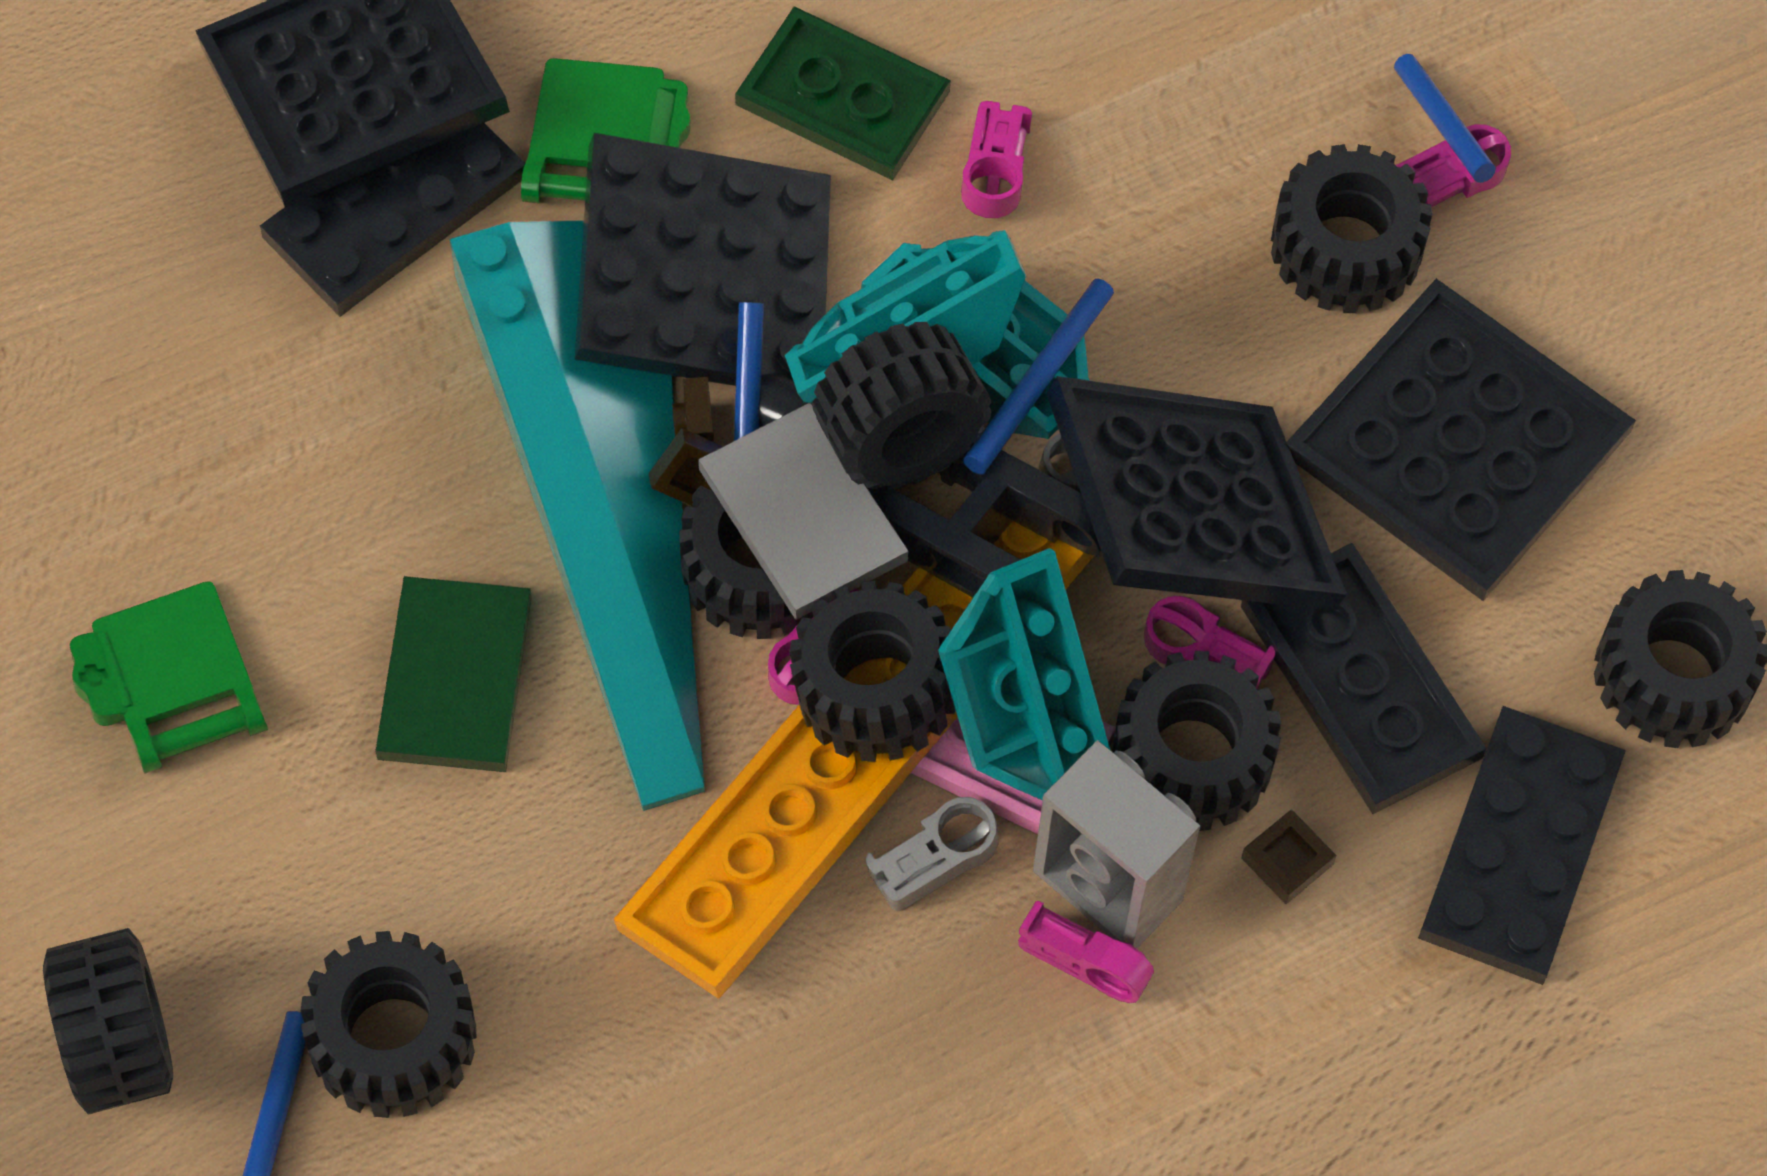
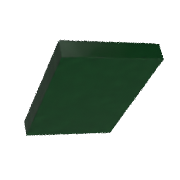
(843, 93)
(454, 674)

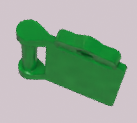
(601, 99)
(163, 663)

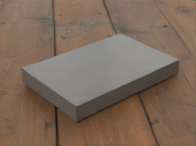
(802, 511)

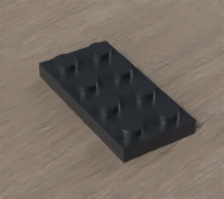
(386, 219)
(1369, 688)
(1522, 845)

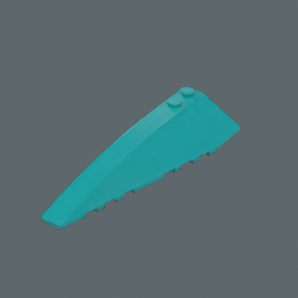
(587, 455)

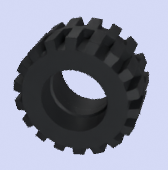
(1359, 188)
(901, 405)
(719, 583)
(1696, 616)
(864, 628)
(1210, 695)
(379, 974)
(107, 1021)

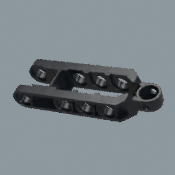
(963, 548)

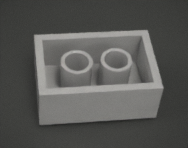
(1115, 845)

